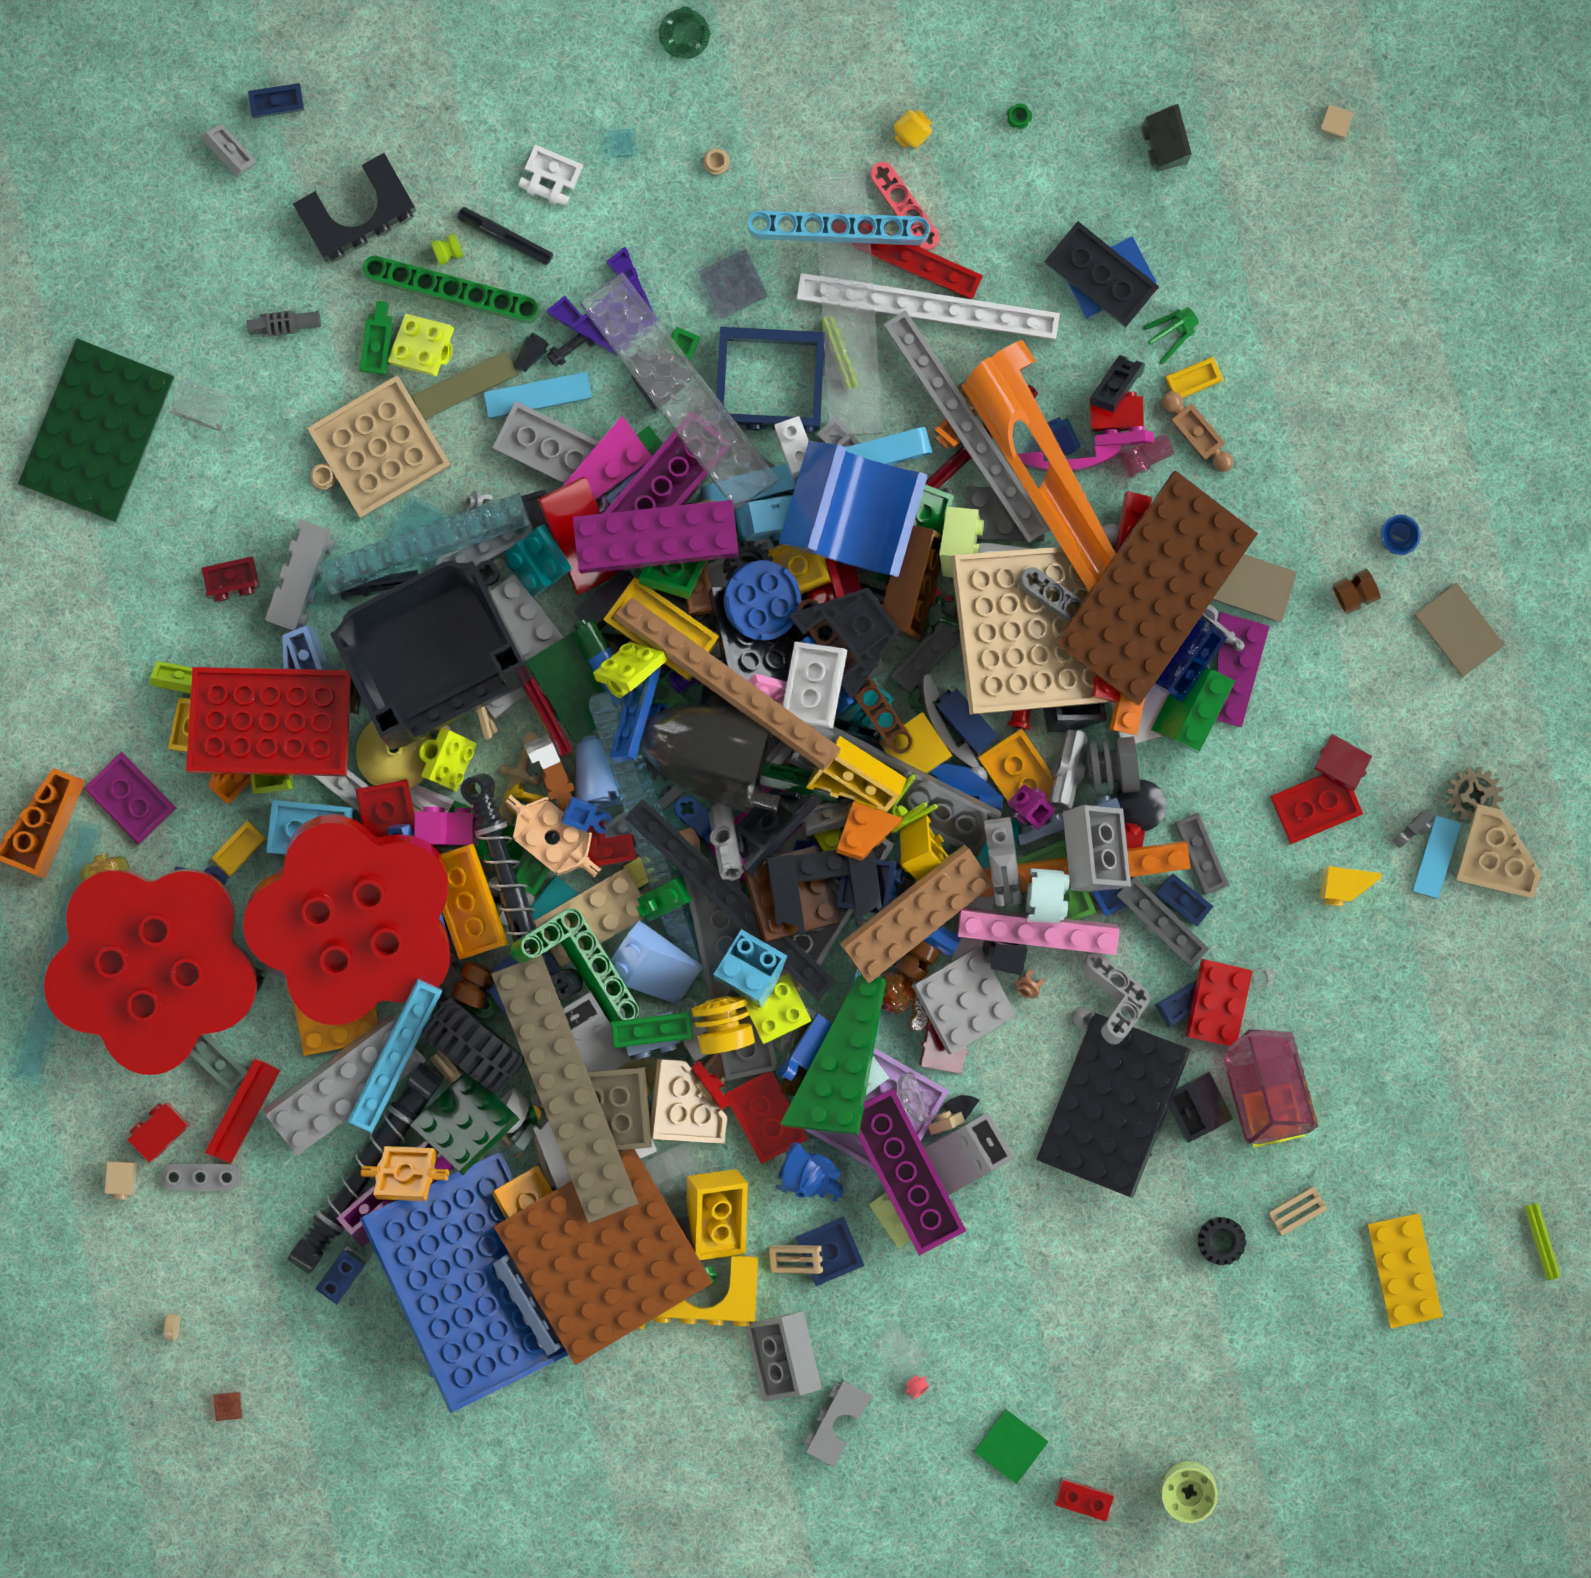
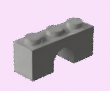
(846, 1401)

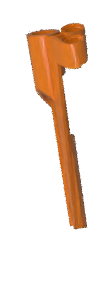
(1001, 400)

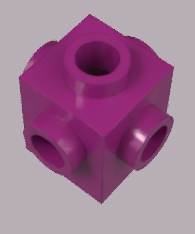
(1030, 806)

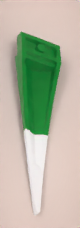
(530, 869)

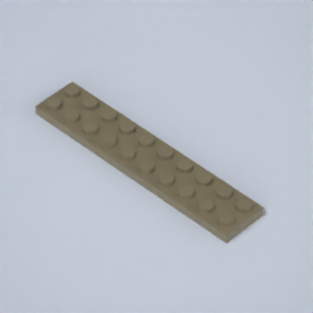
(565, 1088)

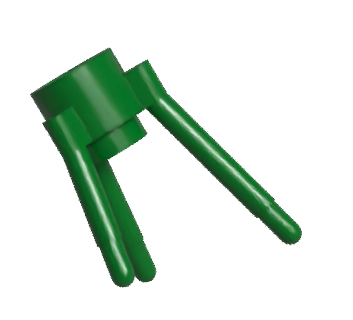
(1182, 321)

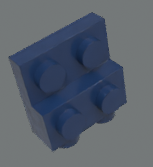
(888, 876)

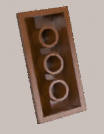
(911, 593)

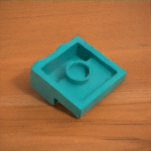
(537, 561)

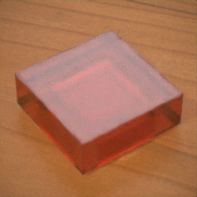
(228, 1406)

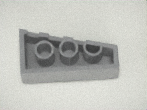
(300, 576)

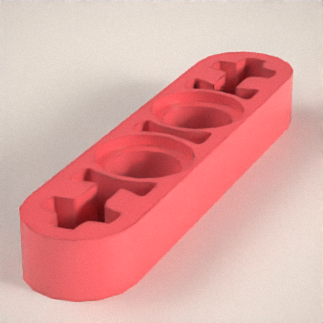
(909, 202)

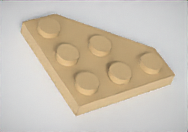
(1497, 856)
(684, 1106)

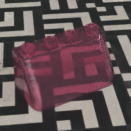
(1269, 1086)

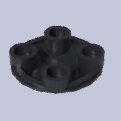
(1143, 807)

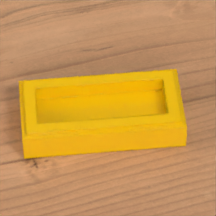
(1195, 378)
(238, 848)

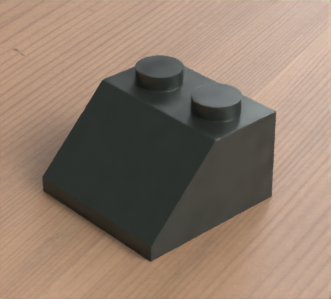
(1167, 138)

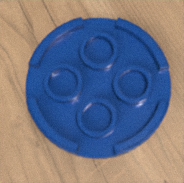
(761, 600)

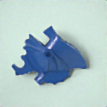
(808, 1174)

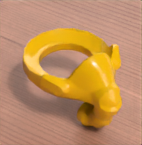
(518, 793)

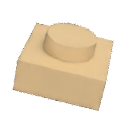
(945, 1121)

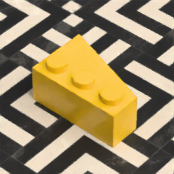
(859, 778)

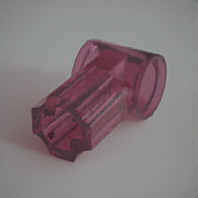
(1142, 457)

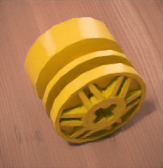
(723, 1025)

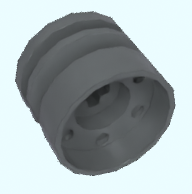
(1114, 766)

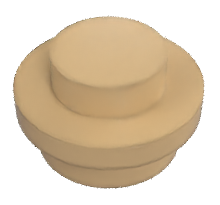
(716, 161)
(322, 476)

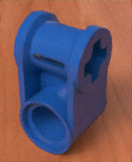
(697, 820)

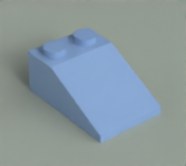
(654, 965)

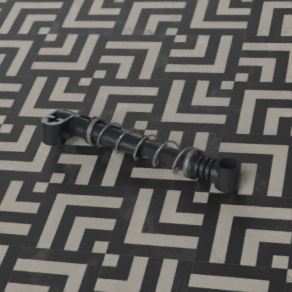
(513, 895)
(402, 1113)

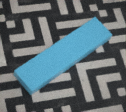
(539, 394)

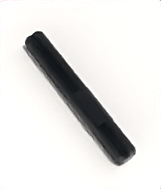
(504, 235)

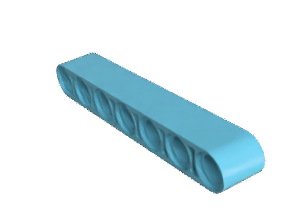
(851, 222)

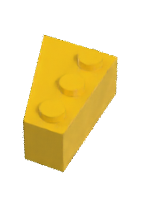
(920, 848)

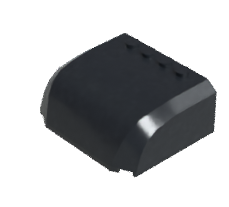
(429, 652)

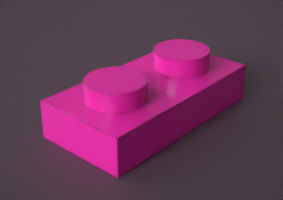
(1135, 436)

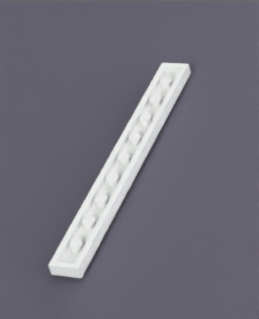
(949, 310)

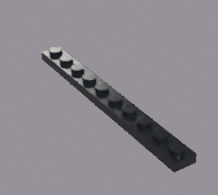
(724, 894)

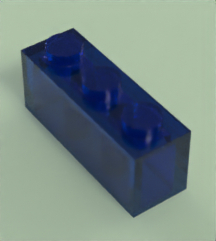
(1190, 660)

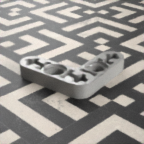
(1126, 1000)

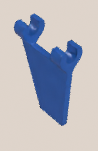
(806, 1047)

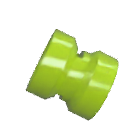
(446, 249)

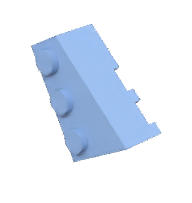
(303, 650)

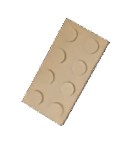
(605, 907)

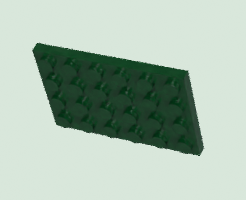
(96, 430)

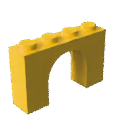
(737, 1305)

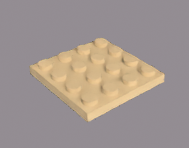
(379, 446)

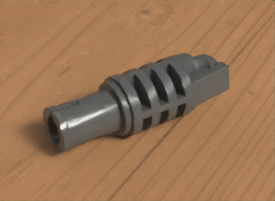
(283, 323)

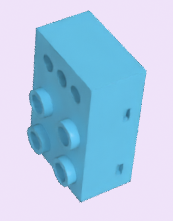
(762, 519)
(289, 816)

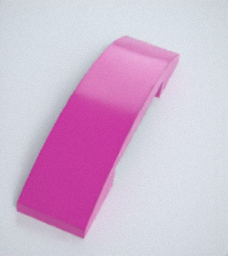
(1102, 454)

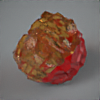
(897, 992)

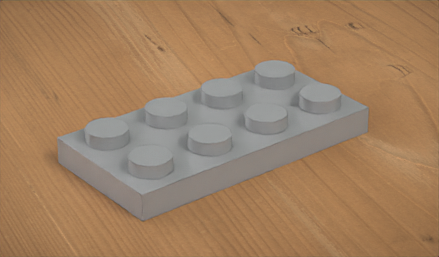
(543, 443)

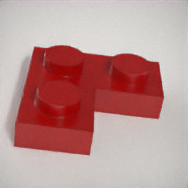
(610, 849)

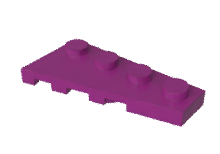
(1240, 665)

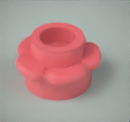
(916, 1386)

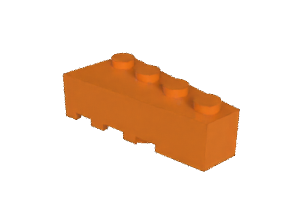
(42, 824)

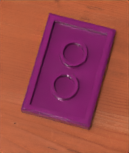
(130, 798)

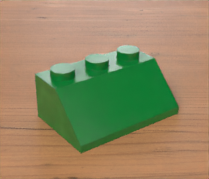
(1192, 719)

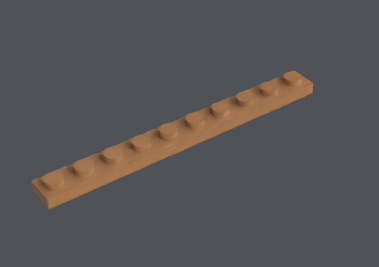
(727, 684)

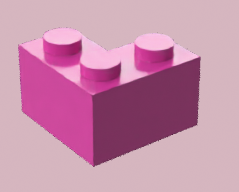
(446, 828)

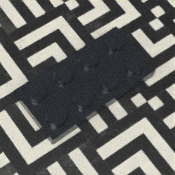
(1101, 274)

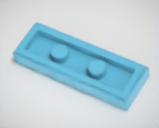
(1436, 857)

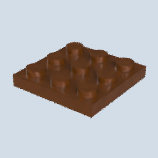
(816, 902)

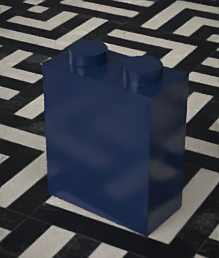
(970, 728)

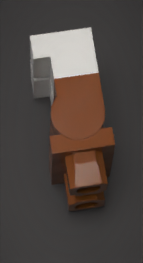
(552, 772)

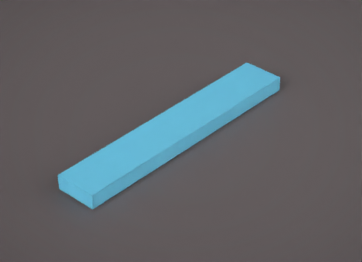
(394, 1055)

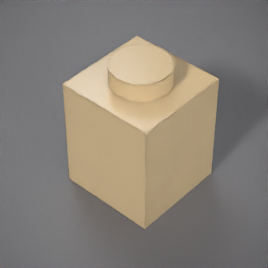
(120, 1179)

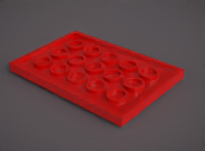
(269, 721)

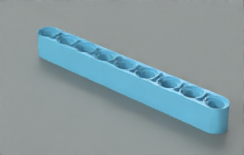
(886, 450)

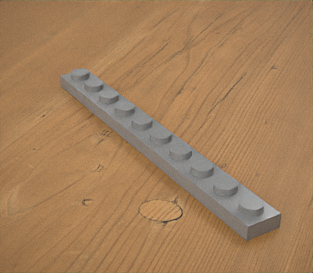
(966, 426)

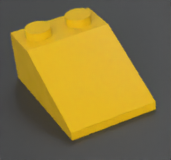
(717, 1213)

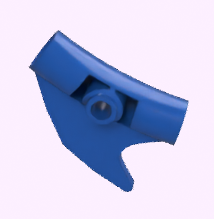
(968, 782)

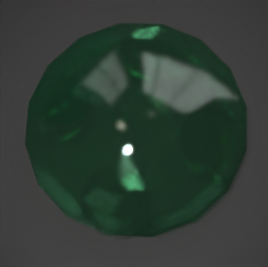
(684, 33)

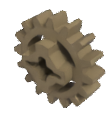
(1472, 782)

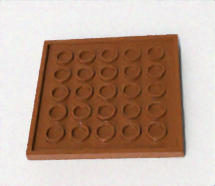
(606, 1273)

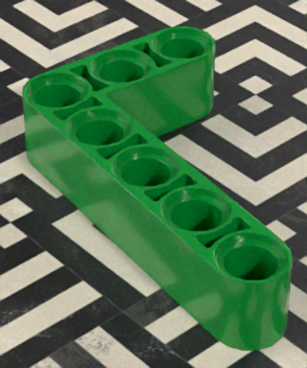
(582, 960)

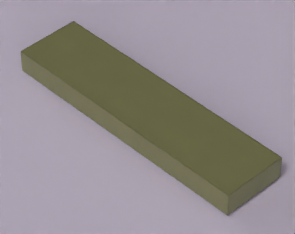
(465, 385)

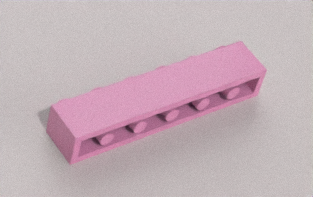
(1015, 928)

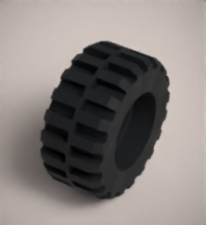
(473, 1046)

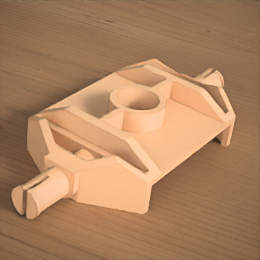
(542, 817)

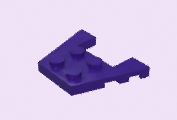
(568, 315)

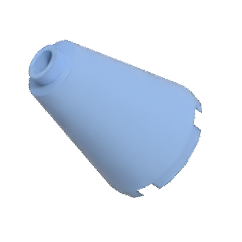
(593, 775)

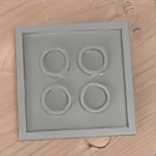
(963, 1000)

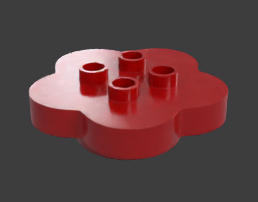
(351, 918)
(150, 966)

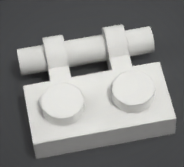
(554, 168)

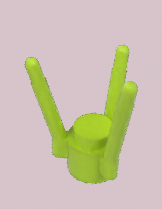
(912, 815)

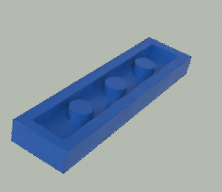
(634, 719)

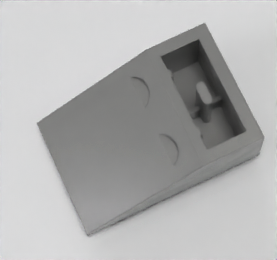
(594, 1035)
(968, 1153)

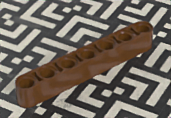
(882, 705)

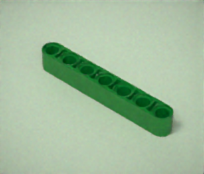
(441, 280)

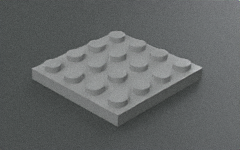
(529, 627)

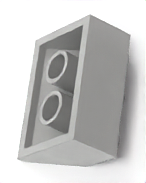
(1096, 848)
(783, 1356)

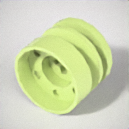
(1196, 1505)

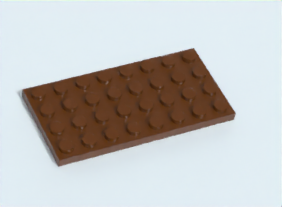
(1156, 588)

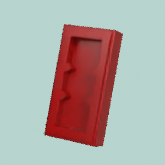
(712, 1084)

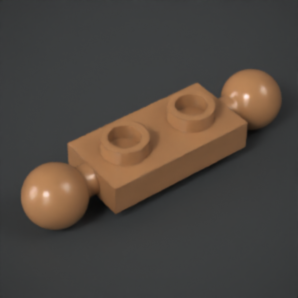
(1197, 431)

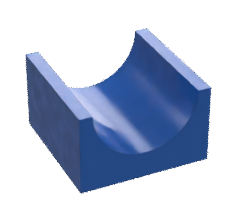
(853, 509)

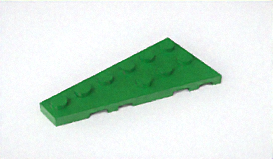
(838, 1078)

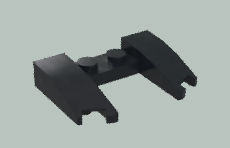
(789, 870)

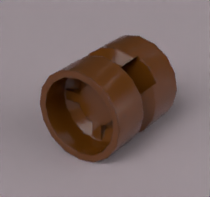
(1356, 591)
(916, 961)
(474, 984)

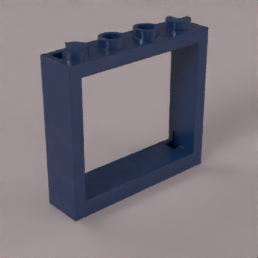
(755, 422)

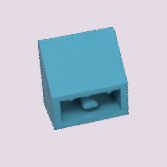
(750, 968)

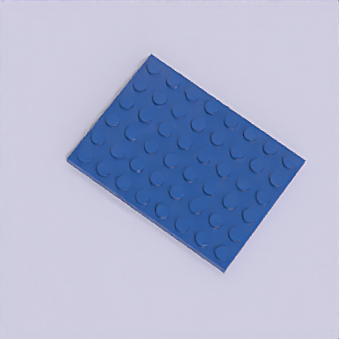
(448, 1288)

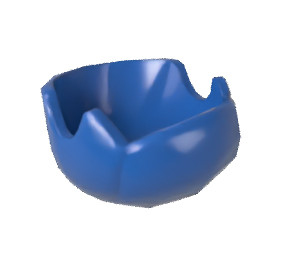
(1404, 528)

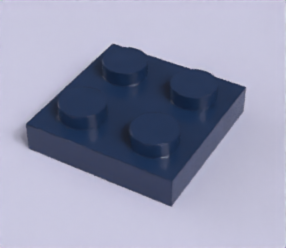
(838, 1250)

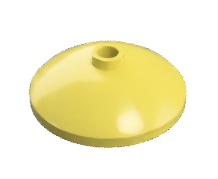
(382, 766)

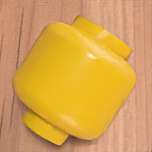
(912, 128)

